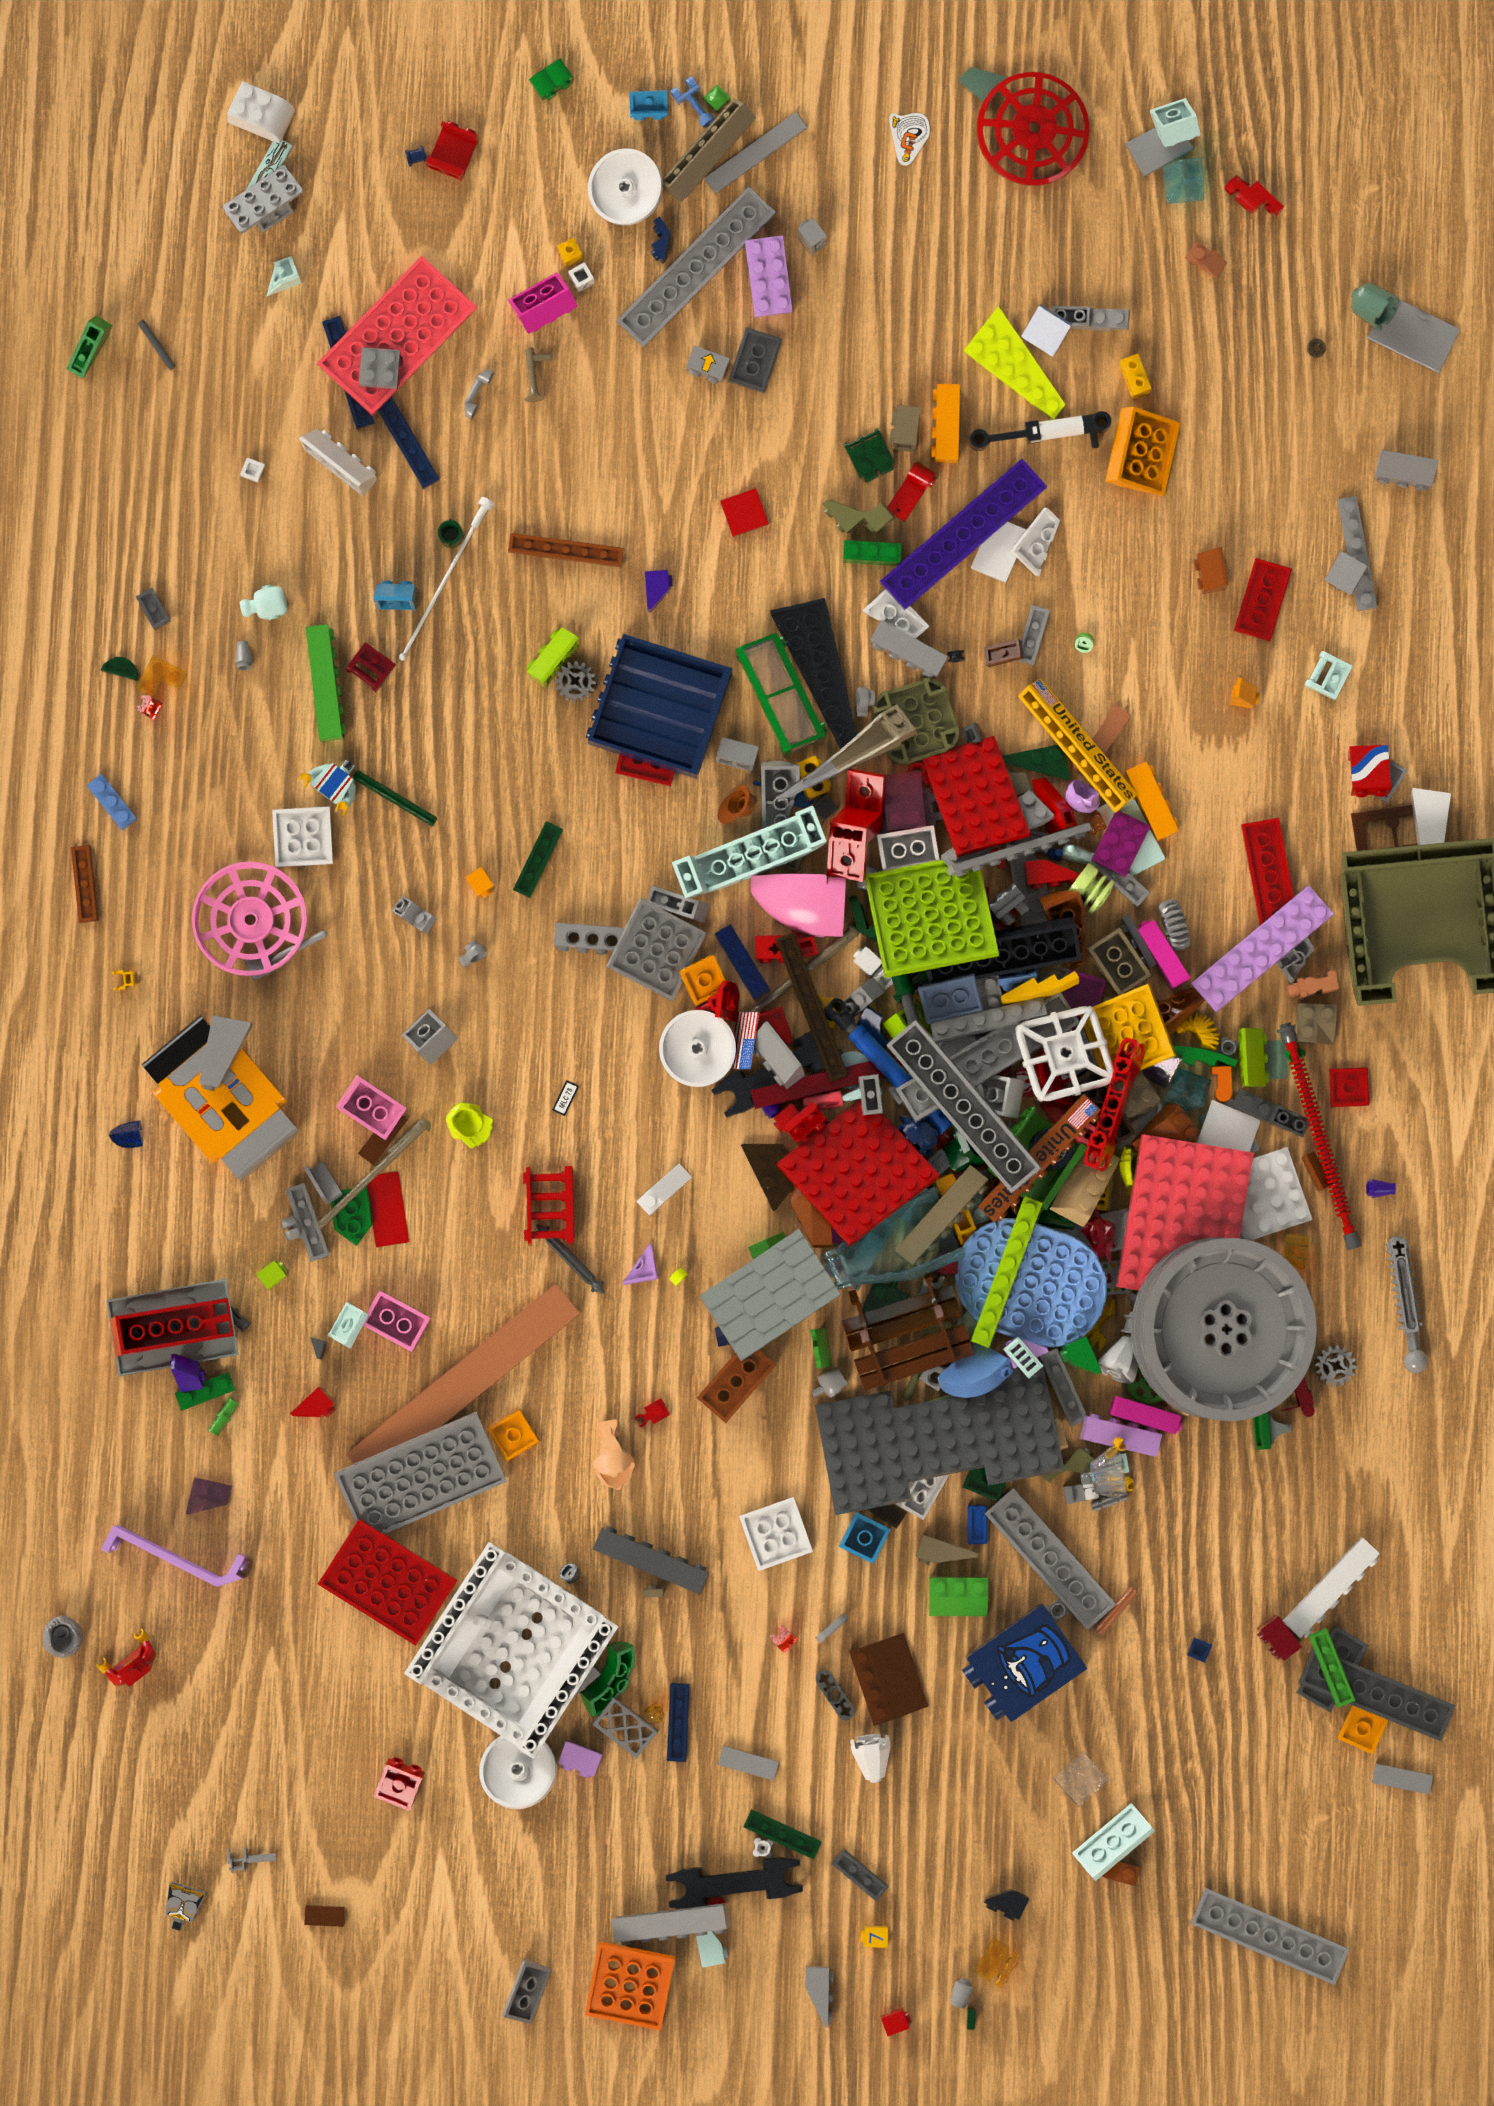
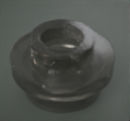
(1316, 342)

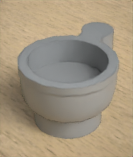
(864, 699)
(474, 953)

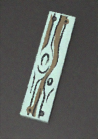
(272, 161)

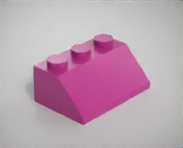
(543, 303)

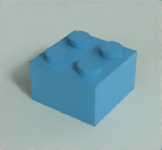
(864, 1537)

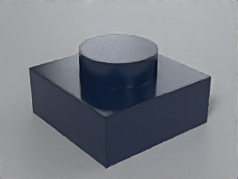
(1199, 1649)

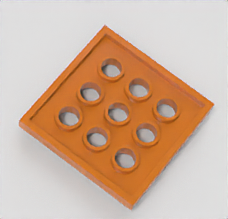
(615, 2010)

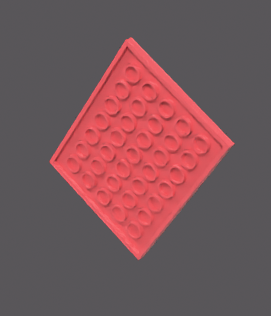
(1179, 1197)

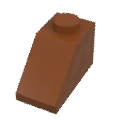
(1123, 1872)

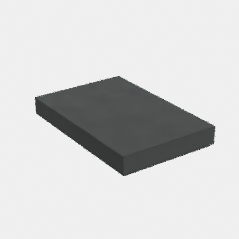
(755, 360)

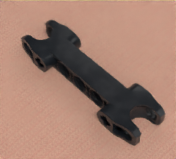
(741, 1085)
(768, 1879)

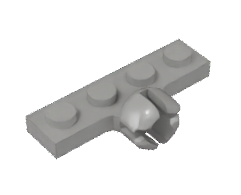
(304, 1223)

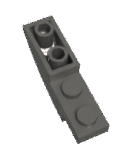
(1271, 1113)

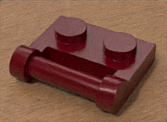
(375, 662)

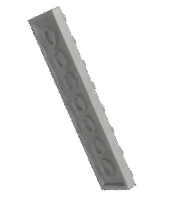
(1050, 1559)
(1269, 1936)

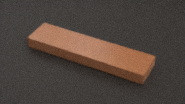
(1109, 730)

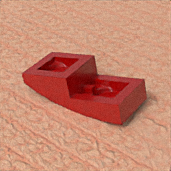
(806, 944)

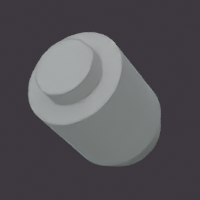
(961, 1993)

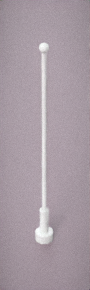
(486, 505)

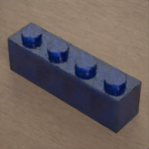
(742, 962)

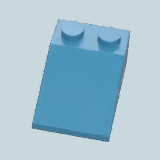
(395, 596)

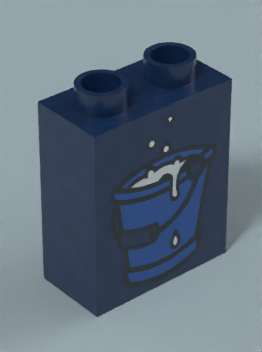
(1023, 1664)

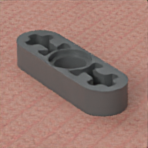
(822, 1685)

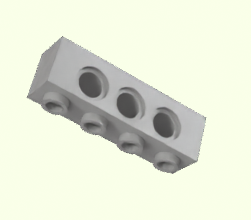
(564, 930)

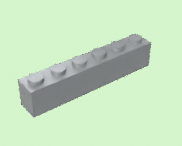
(671, 1923)

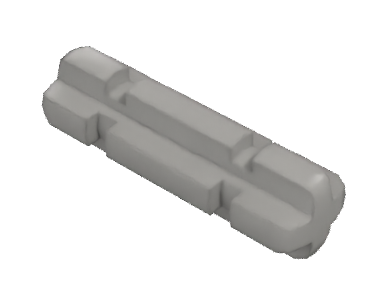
(1107, 1501)

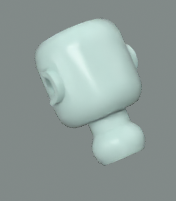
(267, 603)

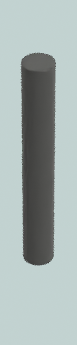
(156, 344)

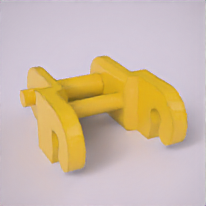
(131, 973)

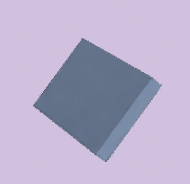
(950, 998)

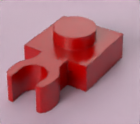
(655, 1412)

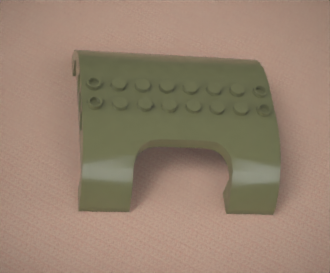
(1418, 910)

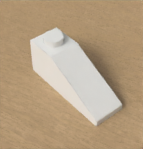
(664, 1189)

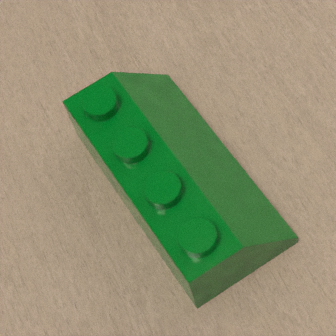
(1081, 1356)

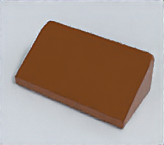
(1315, 1171)

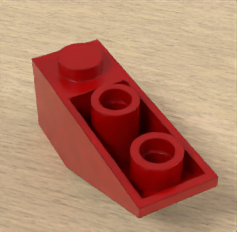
(1062, 811)
(1045, 872)

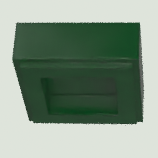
(970, 2025)

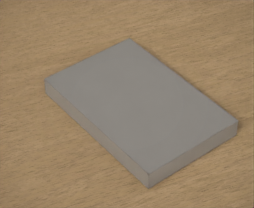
(1152, 155)

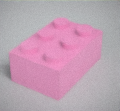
(396, 1321)

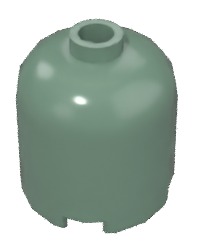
(1374, 305)

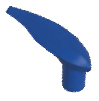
(1054, 854)

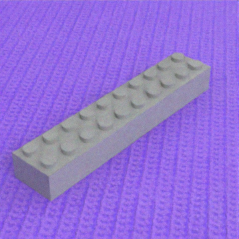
(964, 1106)

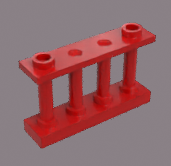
(566, 1214)

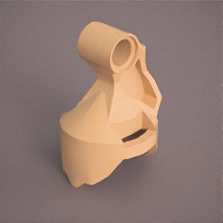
(613, 1464)

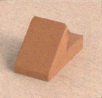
(1206, 260)

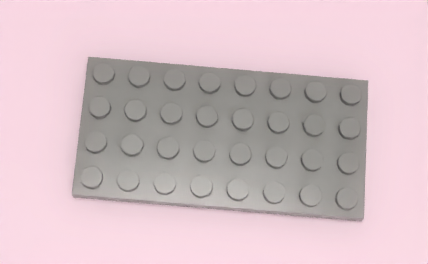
(421, 1475)

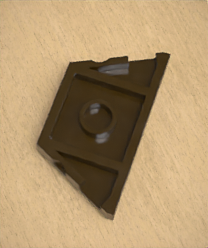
(771, 1179)

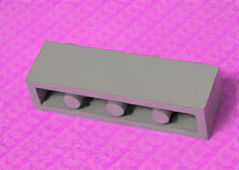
(908, 649)

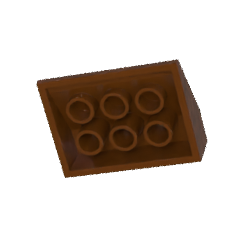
(888, 1679)

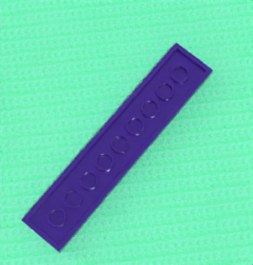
(963, 534)

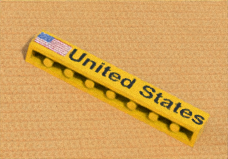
(1077, 745)

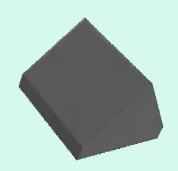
(972, 733)

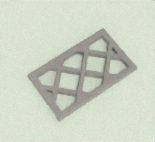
(640, 1723)

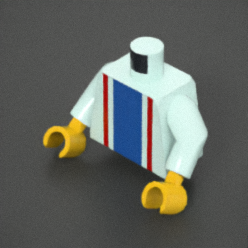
(333, 783)

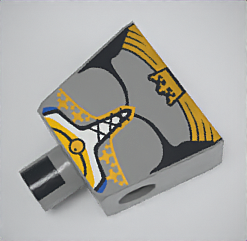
(183, 1904)

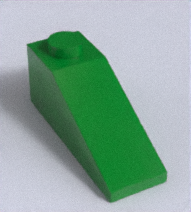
(89, 346)

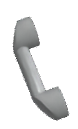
(484, 377)

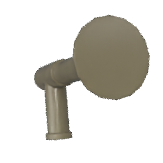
(534, 395)

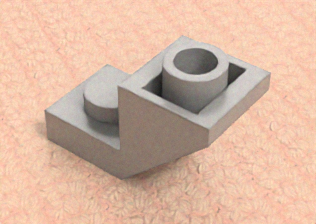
(414, 915)

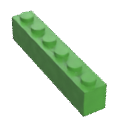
(324, 683)

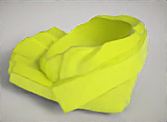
(469, 1124)
(1128, 1165)

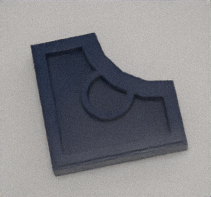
(872, 1022)

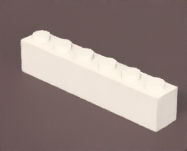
(1331, 1587)

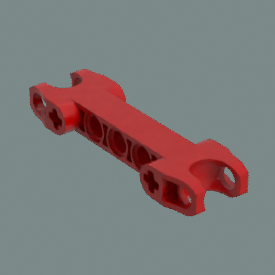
(1106, 1148)

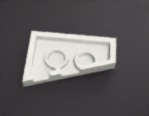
(1034, 543)
(888, 610)

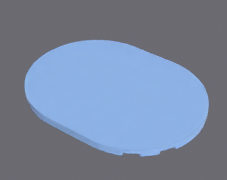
(1056, 1290)

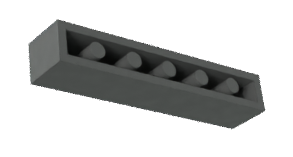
(651, 1561)

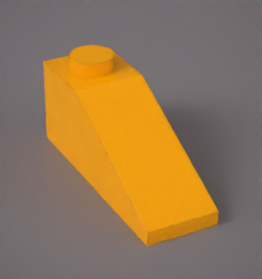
(1244, 694)

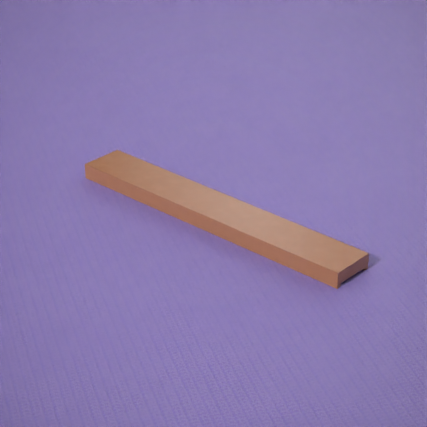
(473, 1374)

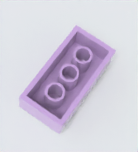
(768, 276)

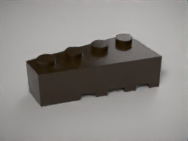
(1098, 1097)

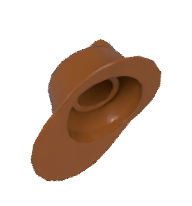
(737, 804)

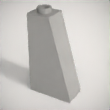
(222, 1048)

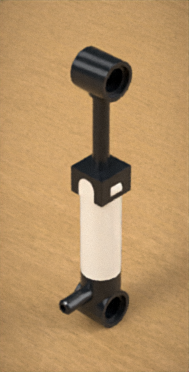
(1045, 430)

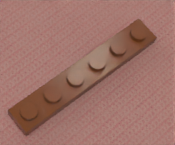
(565, 550)

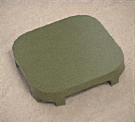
(930, 713)

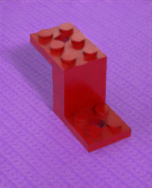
(856, 825)

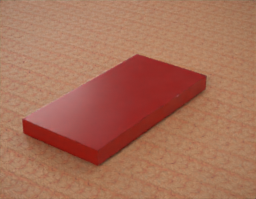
(1262, 599)

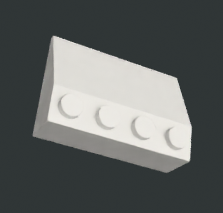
(338, 461)

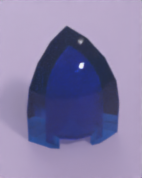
(127, 1135)

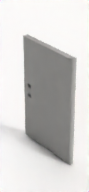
(1417, 338)

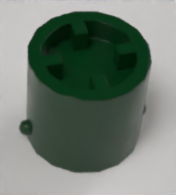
(450, 534)

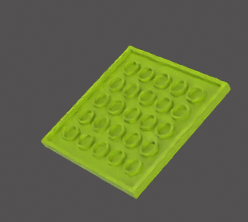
(929, 918)

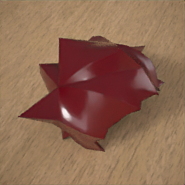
(1100, 1235)

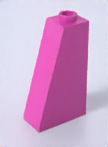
(1163, 954)
(1145, 1415)

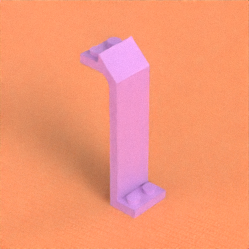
(113, 1542)

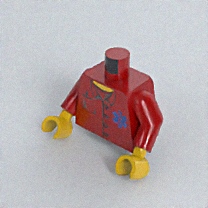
(133, 1666)

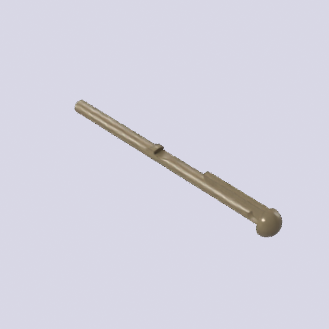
(822, 957)
(394, 1151)

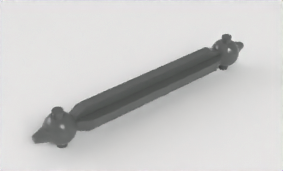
(573, 1261)

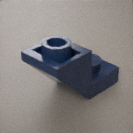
(660, 247)

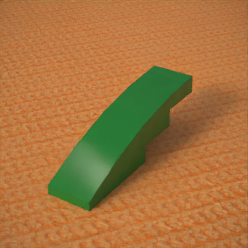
(1206, 1057)

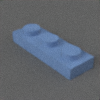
(111, 802)

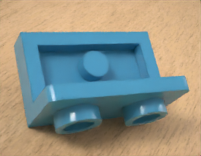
(648, 104)

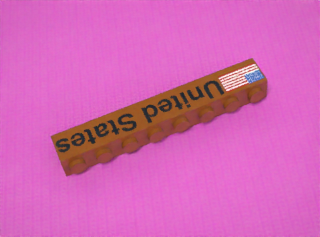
(1045, 1151)

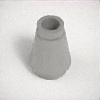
(243, 656)

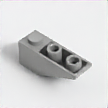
(817, 1986)

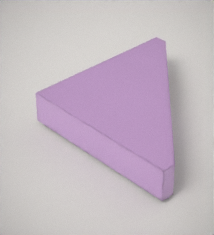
(644, 1268)

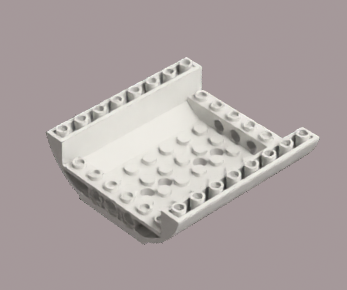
(544, 1671)

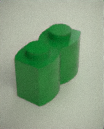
(551, 79)

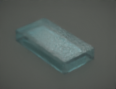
(1276, 1059)

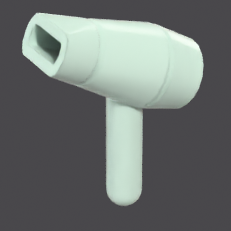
(1077, 854)

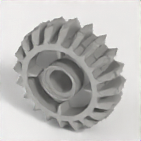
(1174, 924)

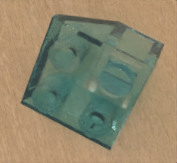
(1184, 181)
(1187, 1090)

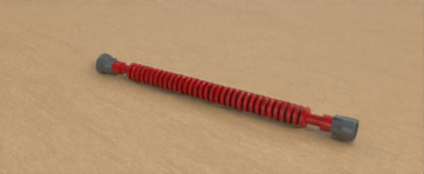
(1289, 1038)

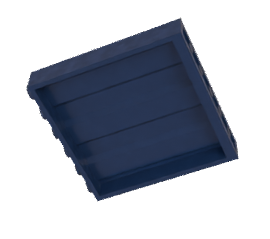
(659, 706)

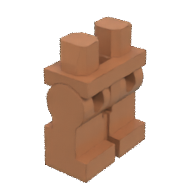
(1310, 986)

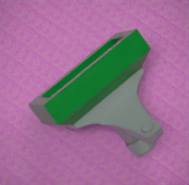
(1267, 1430)

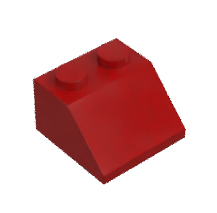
(316, 1405)

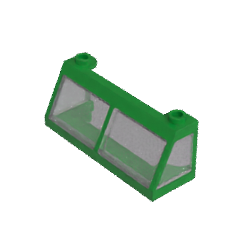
(780, 693)

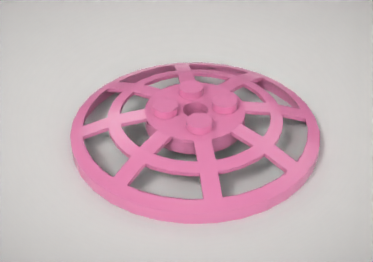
(240, 910)

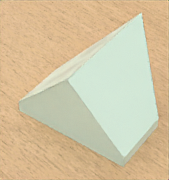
(283, 276)

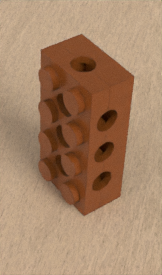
(739, 1394)

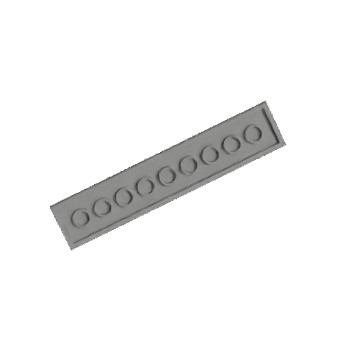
(696, 267)
(987, 1057)

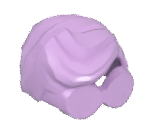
(1082, 797)

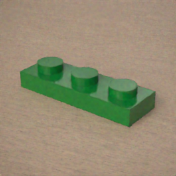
(211, 1389)

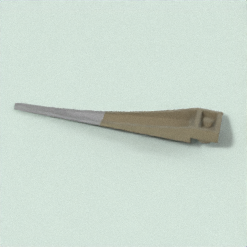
(878, 737)

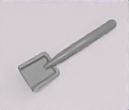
(256, 964)

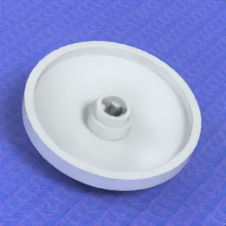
(625, 187)
(697, 1048)
(514, 1777)

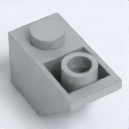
(863, 997)

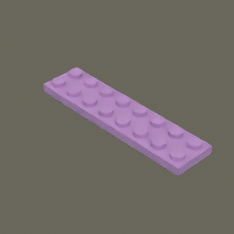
(1262, 949)

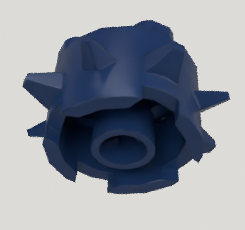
(919, 1134)

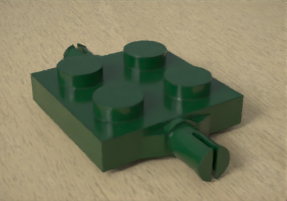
(883, 1295)

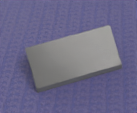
(526, 1991)

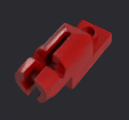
(1253, 197)

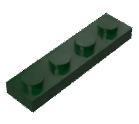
(538, 859)
(782, 1834)

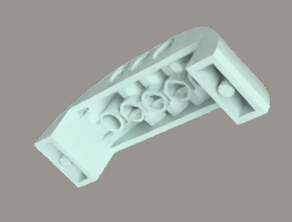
(750, 854)

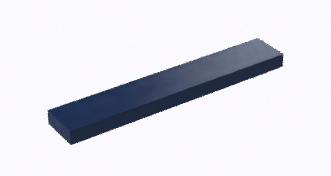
(334, 332)
(408, 444)

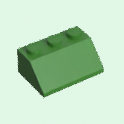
(958, 1596)

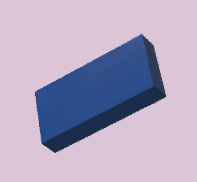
(977, 1524)

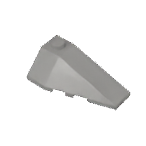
(775, 780)

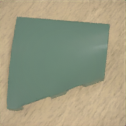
(980, 82)

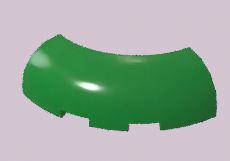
(613, 1678)

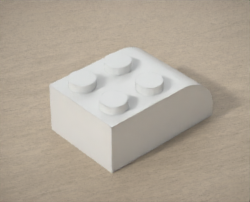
(260, 112)

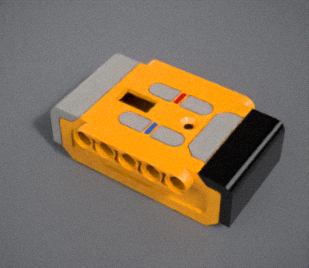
(232, 1123)

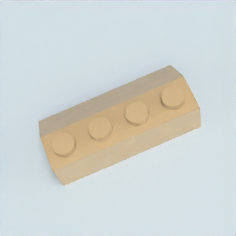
(1083, 1190)

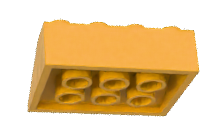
(1142, 451)

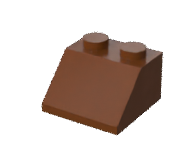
(1211, 571)

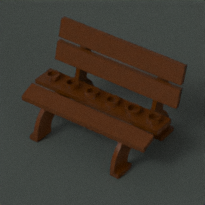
(935, 1315)

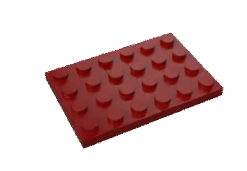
(976, 797)
(387, 1582)

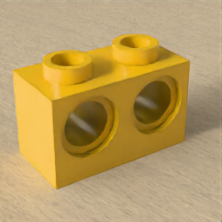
(1135, 376)
(810, 793)

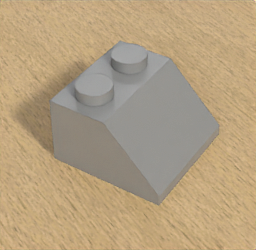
(429, 1036)

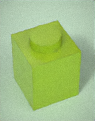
(272, 1274)

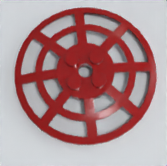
(1024, 137)

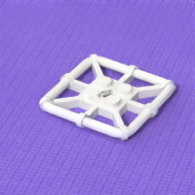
(1053, 1048)

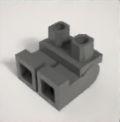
(1006, 902)

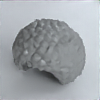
(62, 1637)

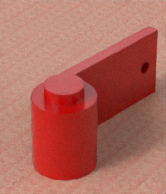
(911, 490)

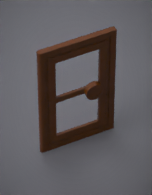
(1389, 813)

